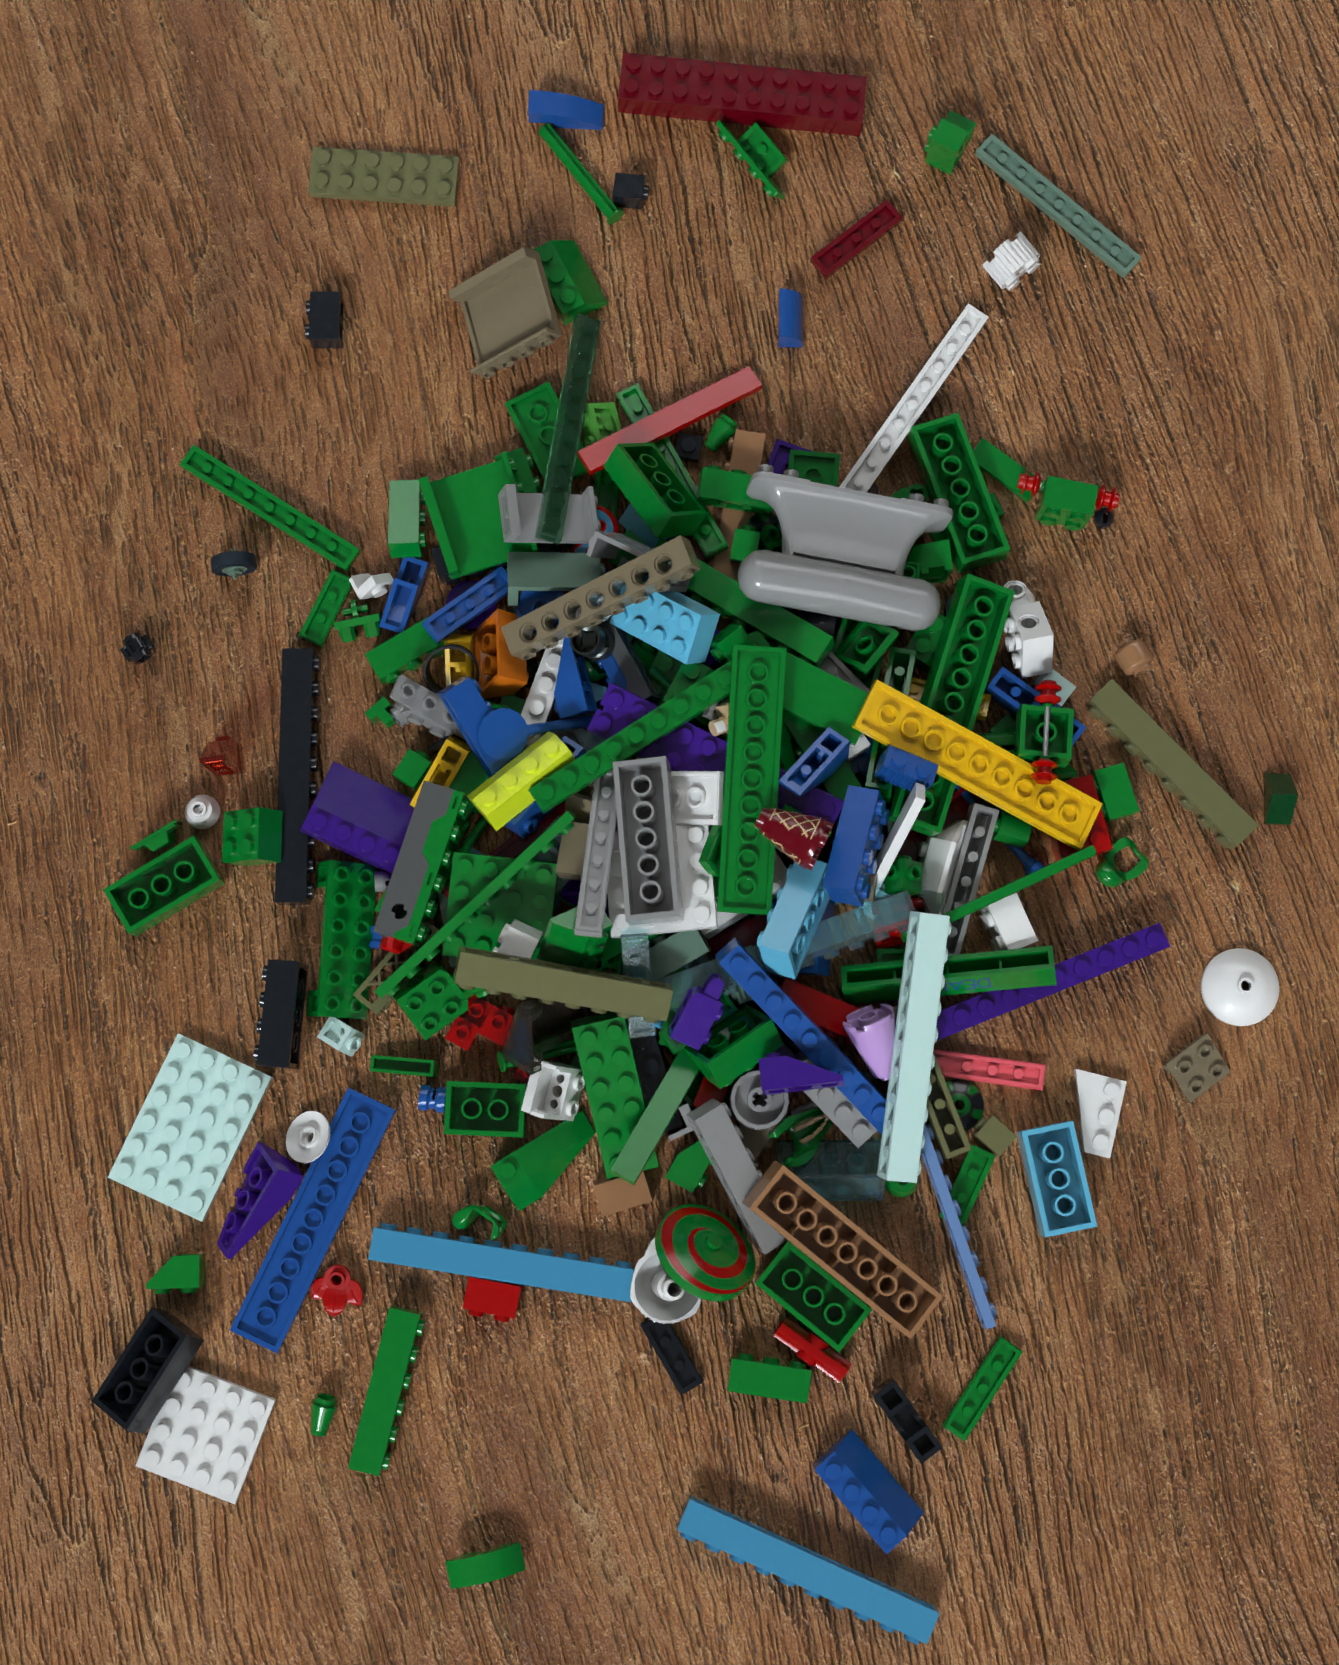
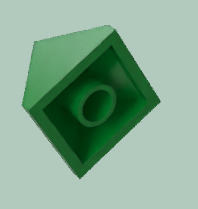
(866, 647)

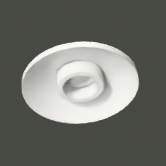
(308, 1137)

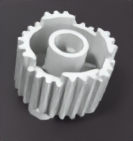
(1012, 261)

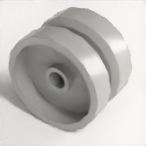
(753, 1116)

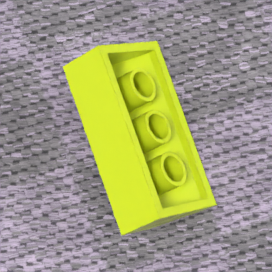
(508, 789)

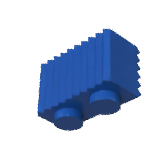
(905, 769)

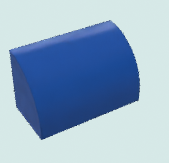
(790, 319)

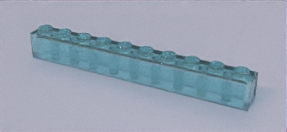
(832, 935)

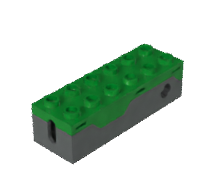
(421, 867)

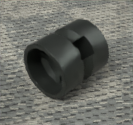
(593, 643)

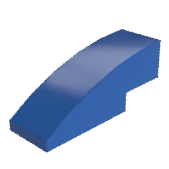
(564, 110)
(404, 594)

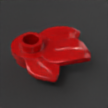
(334, 1293)

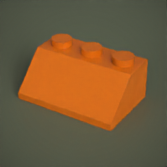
(498, 670)

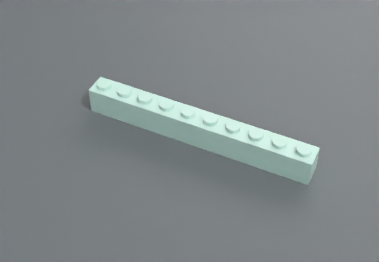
(913, 1047)

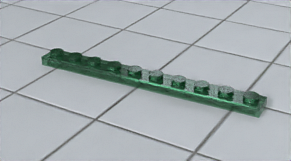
(567, 429)

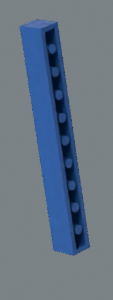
(802, 1030)

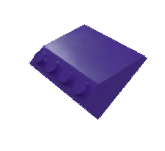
(359, 817)

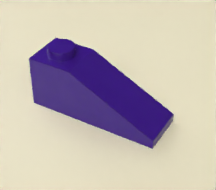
(786, 1075)

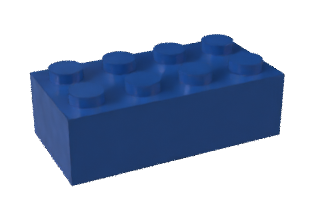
(856, 846)

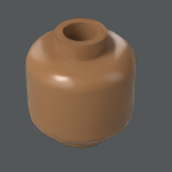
(1134, 657)

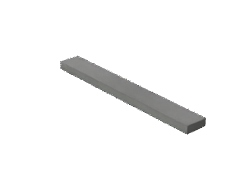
(597, 859)

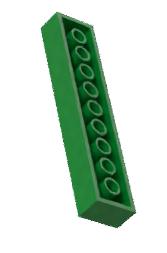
(959, 679)

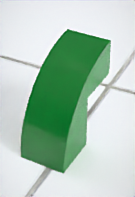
(485, 1566)

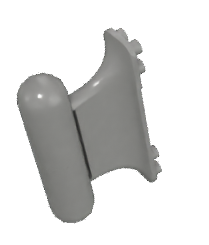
(843, 552)

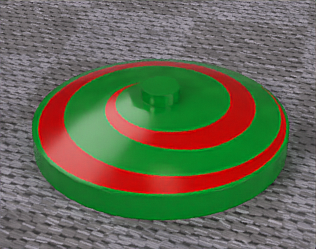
(705, 1252)

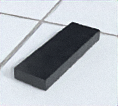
(672, 1355)

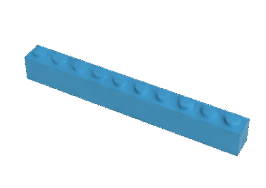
(501, 1263)
(808, 1570)

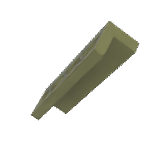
(379, 1004)

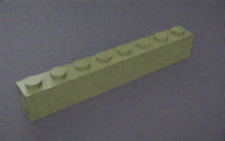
(1171, 765)
(562, 984)

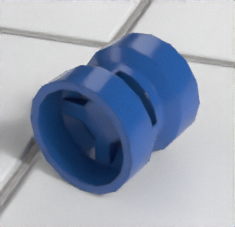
(427, 1096)

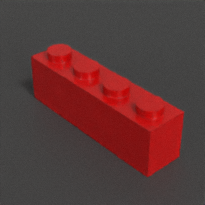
(822, 1008)

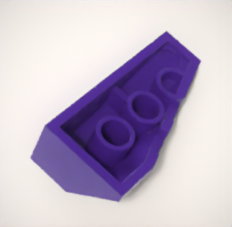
(266, 1189)

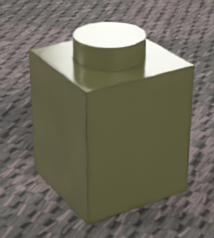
(993, 1134)

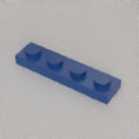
(467, 606)

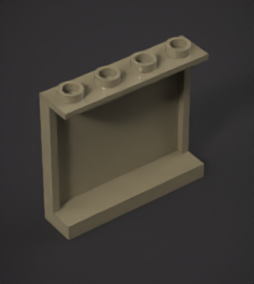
(508, 311)

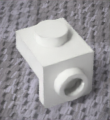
(370, 586)

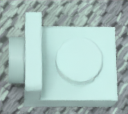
(341, 1036)

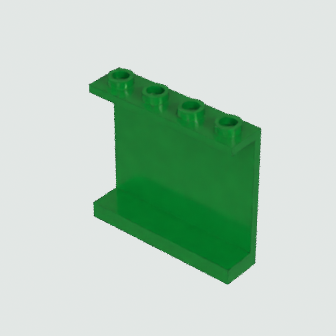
(468, 516)

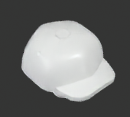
(657, 1293)

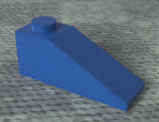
(573, 686)
(817, 763)

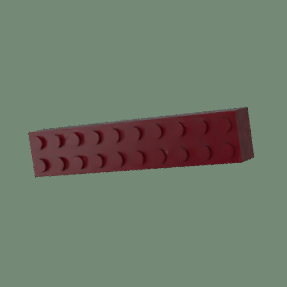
(741, 94)

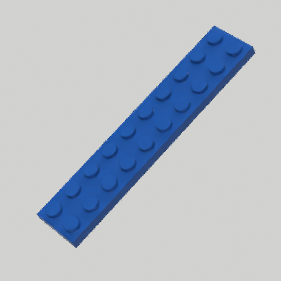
(312, 1221)

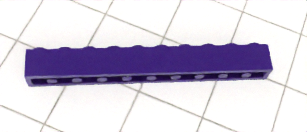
(1067, 974)

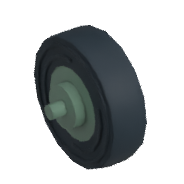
(233, 563)

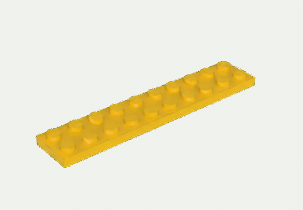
(977, 764)

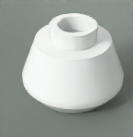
(202, 811)

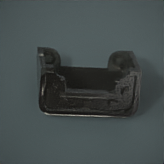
(537, 1029)

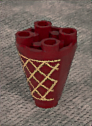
(795, 834)

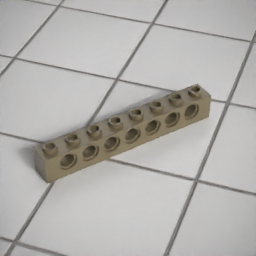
(519, 632)

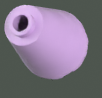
(873, 1037)

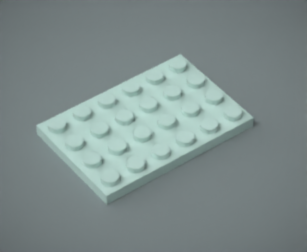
(190, 1127)

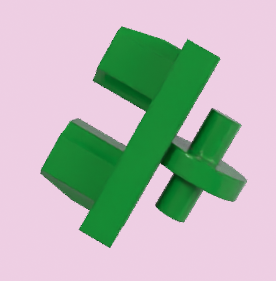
(346, 627)

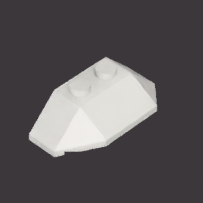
(939, 860)

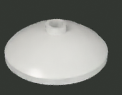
(1223, 989)

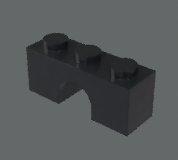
(906, 1420)

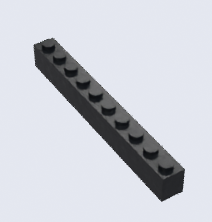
(296, 773)

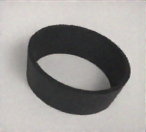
(430, 683)

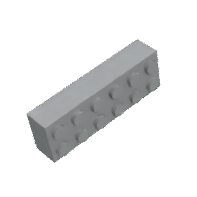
(647, 841)

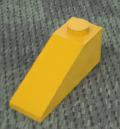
(457, 662)
(446, 764)

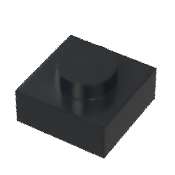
(689, 447)

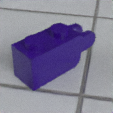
(698, 1013)

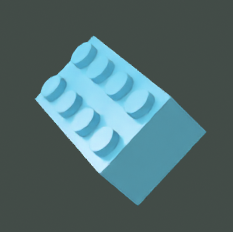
(670, 624)
(794, 920)
(1056, 1179)

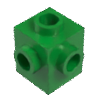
(904, 876)

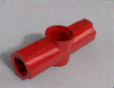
(812, 1349)

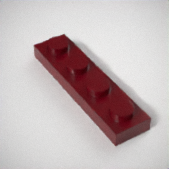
(856, 239)

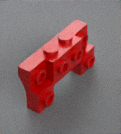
(484, 1020)

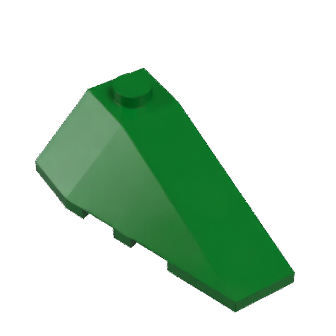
(538, 1164)

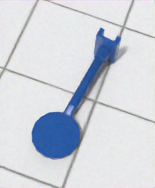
(505, 732)

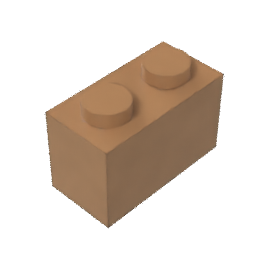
(619, 1195)

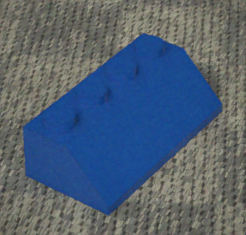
(868, 1491)

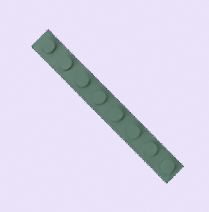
(1058, 206)

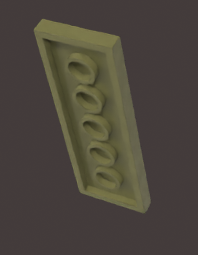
(383, 176)

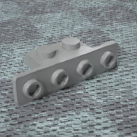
(424, 707)

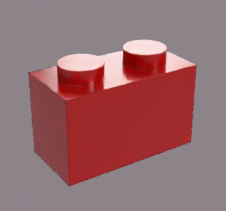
(492, 1298)

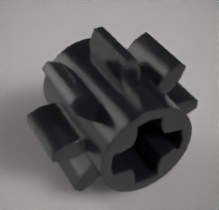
(137, 648)

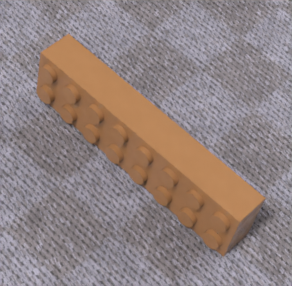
(842, 1249)

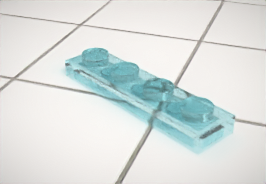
(637, 964)

